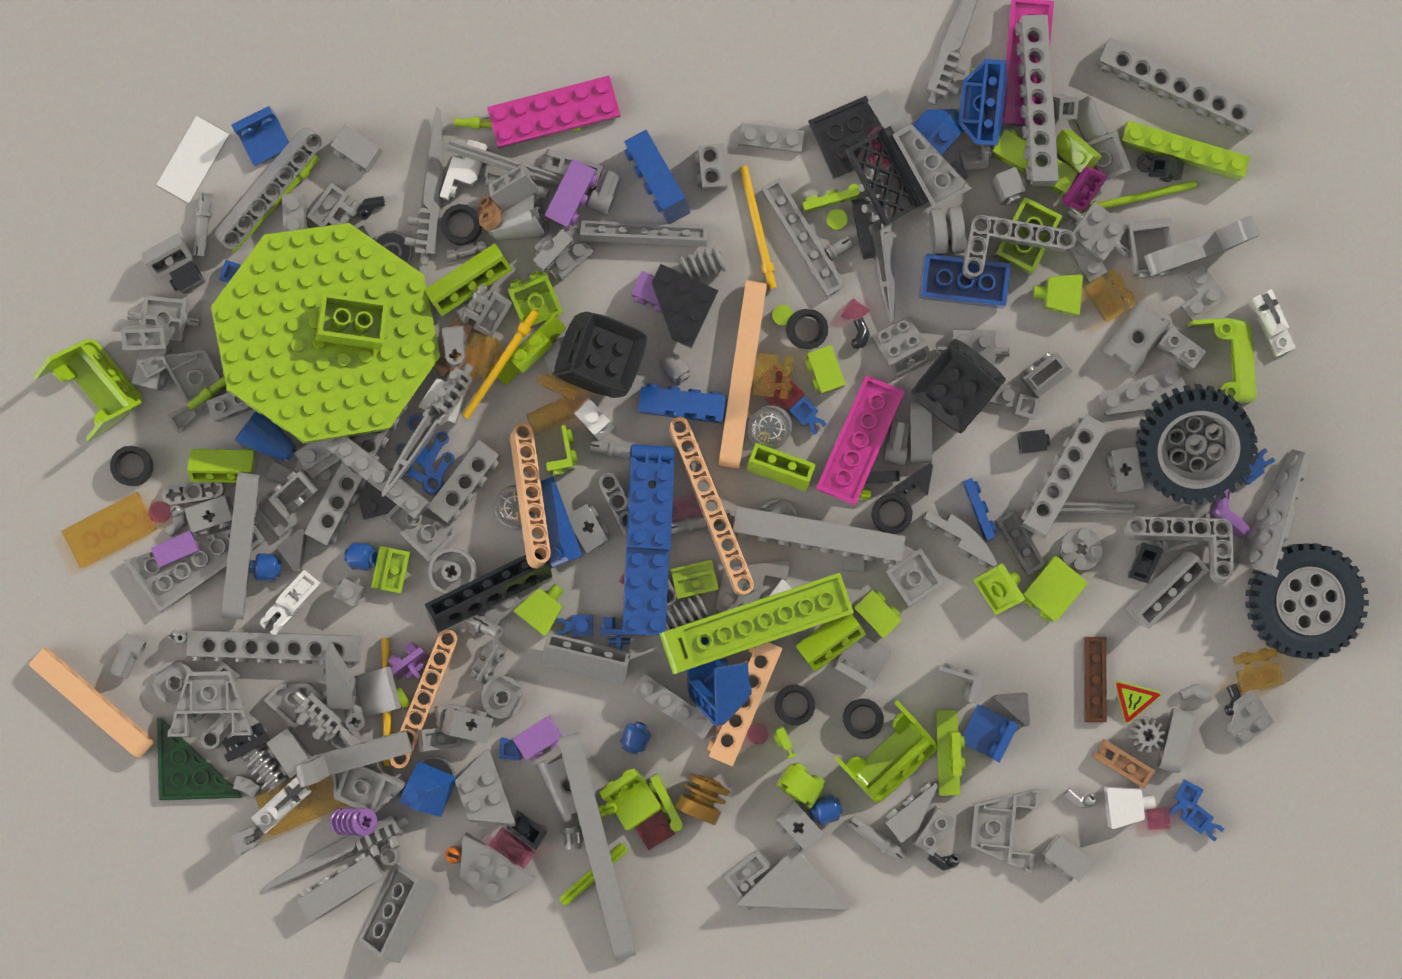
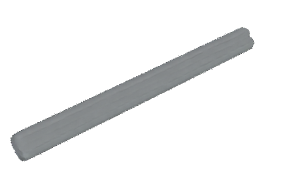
(501, 162)

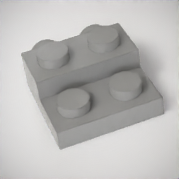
(571, 258)

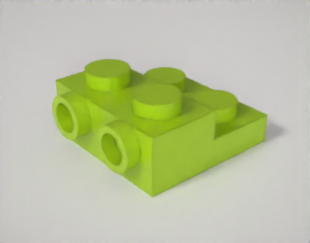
(534, 294)

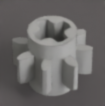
(571, 837)

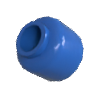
(360, 556)
(265, 567)
(635, 737)
(826, 809)

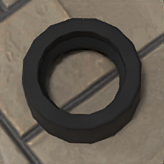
(460, 208)
(822, 323)
(115, 469)
(893, 498)
(810, 705)
(863, 734)

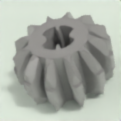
(1140, 738)

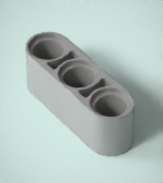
(920, 433)
(1175, 740)

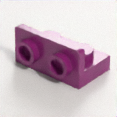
(1085, 188)

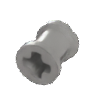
(350, 721)

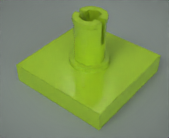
(999, 588)

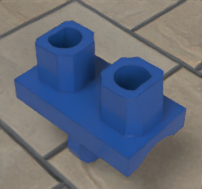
(608, 628)

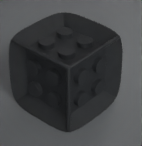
(600, 354)
(958, 385)

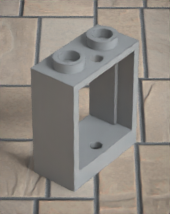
(1147, 226)

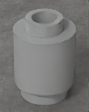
(675, 367)

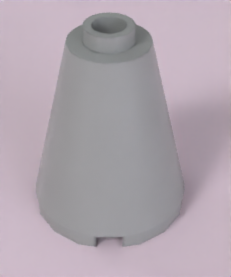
(522, 221)

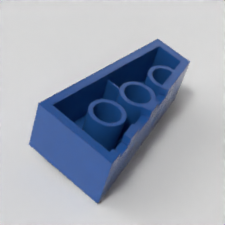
(657, 177)
(685, 404)

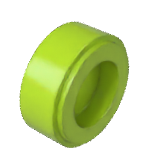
(836, 219)
(781, 315)
(402, 698)

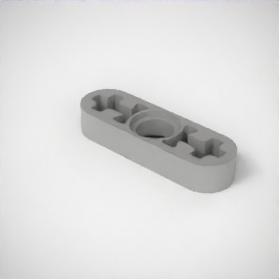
(179, 500)

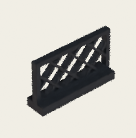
(901, 169)

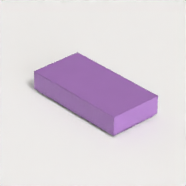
(175, 549)

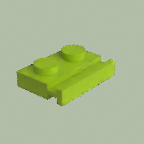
(390, 569)
(694, 579)
(782, 740)

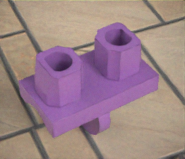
(409, 665)

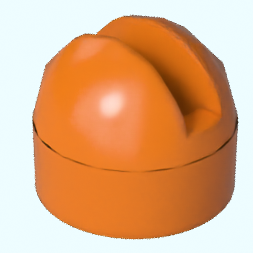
(456, 851)

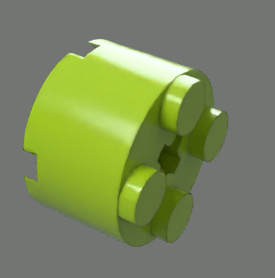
(801, 785)

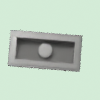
(1089, 120)

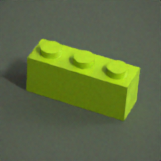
(220, 464)
(780, 467)
(830, 641)

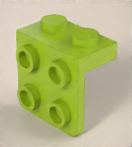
(560, 467)
(632, 797)

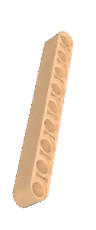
(742, 374)
(711, 496)

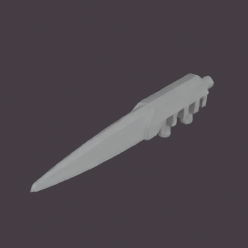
(949, 54)
(428, 216)
(882, 246)
(433, 418)
(328, 724)
(346, 847)

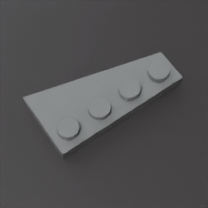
(932, 171)
(1142, 392)

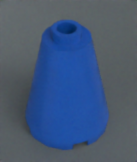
(266, 438)

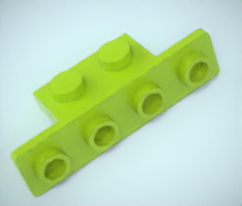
(532, 349)
(949, 752)

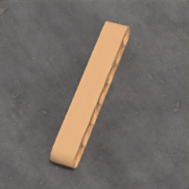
(528, 504)
(430, 689)
(91, 703)

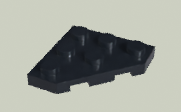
(839, 131)
(683, 303)

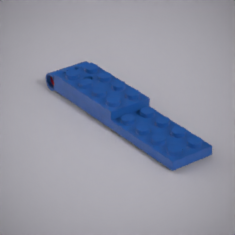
(648, 539)

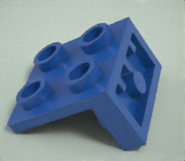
(261, 135)
(989, 732)

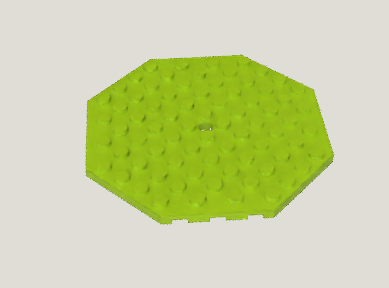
(270, 328)

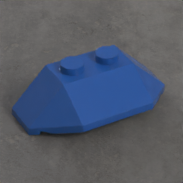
(984, 102)
(940, 128)

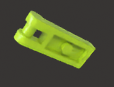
(832, 198)
(666, 802)

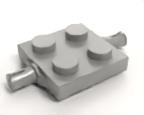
(1098, 231)
(166, 311)
(981, 341)

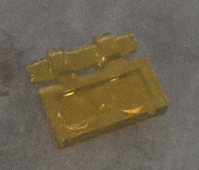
(1105, 299)
(765, 375)
(1258, 677)

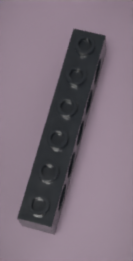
(485, 592)

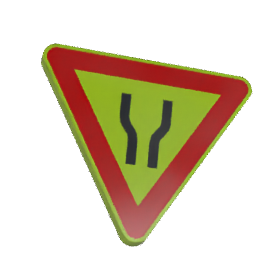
(1134, 699)

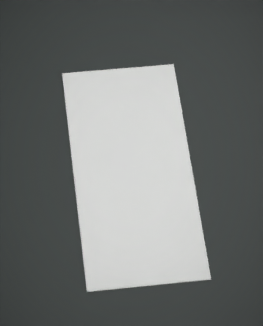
(192, 159)

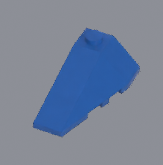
(560, 532)

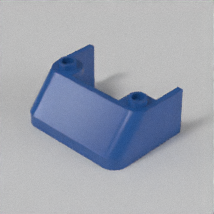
(719, 688)

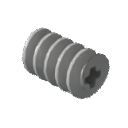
(702, 263)
(686, 613)
(264, 769)

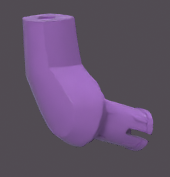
(1222, 511)

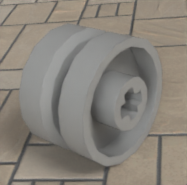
(946, 230)
(440, 568)

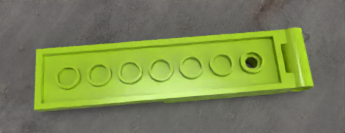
(756, 623)

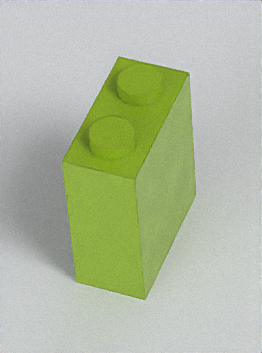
(1053, 589)

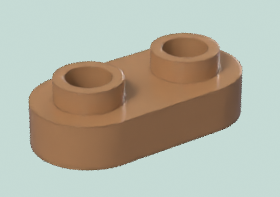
(489, 213)

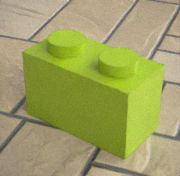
(1076, 150)
(825, 370)
(877, 613)

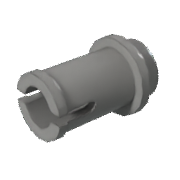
(838, 247)

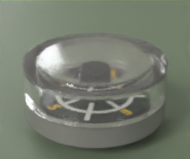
(770, 426)
(507, 508)

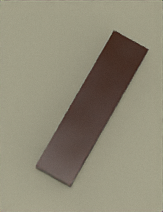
(1095, 679)

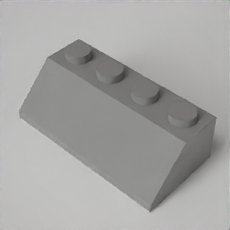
(397, 913)

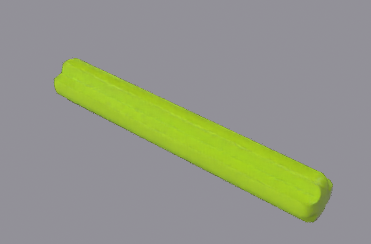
(588, 879)

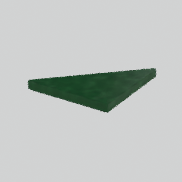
(185, 772)

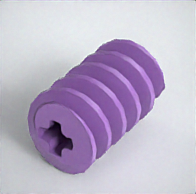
(353, 821)

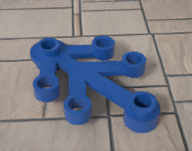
(426, 460)

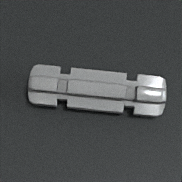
(466, 250)

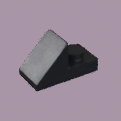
(921, 477)
(1144, 562)
(528, 830)

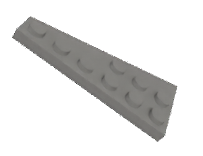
(1274, 519)
(177, 579)

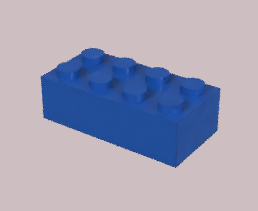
(945, 282)

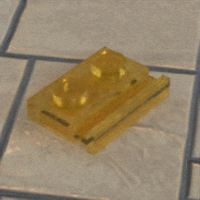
(552, 383)

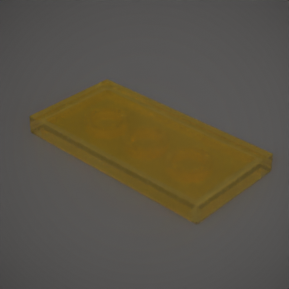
(109, 530)
(315, 805)

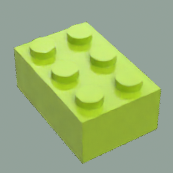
(1021, 256)
(351, 321)

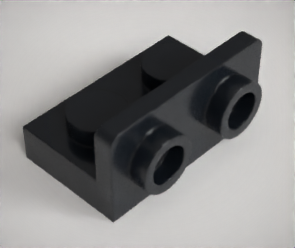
(240, 745)

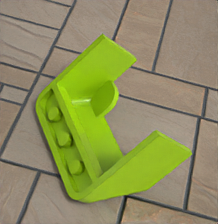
(1241, 352)
(98, 378)
(894, 759)

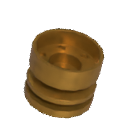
(702, 799)

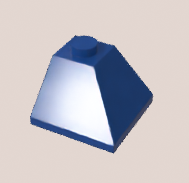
(428, 789)

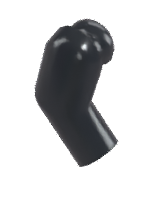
(368, 205)
(862, 335)
(1234, 694)
(946, 862)

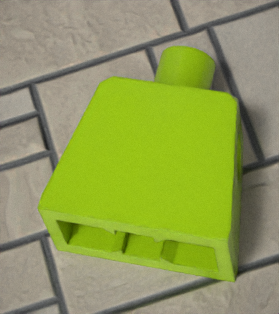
(1061, 294)
(541, 609)

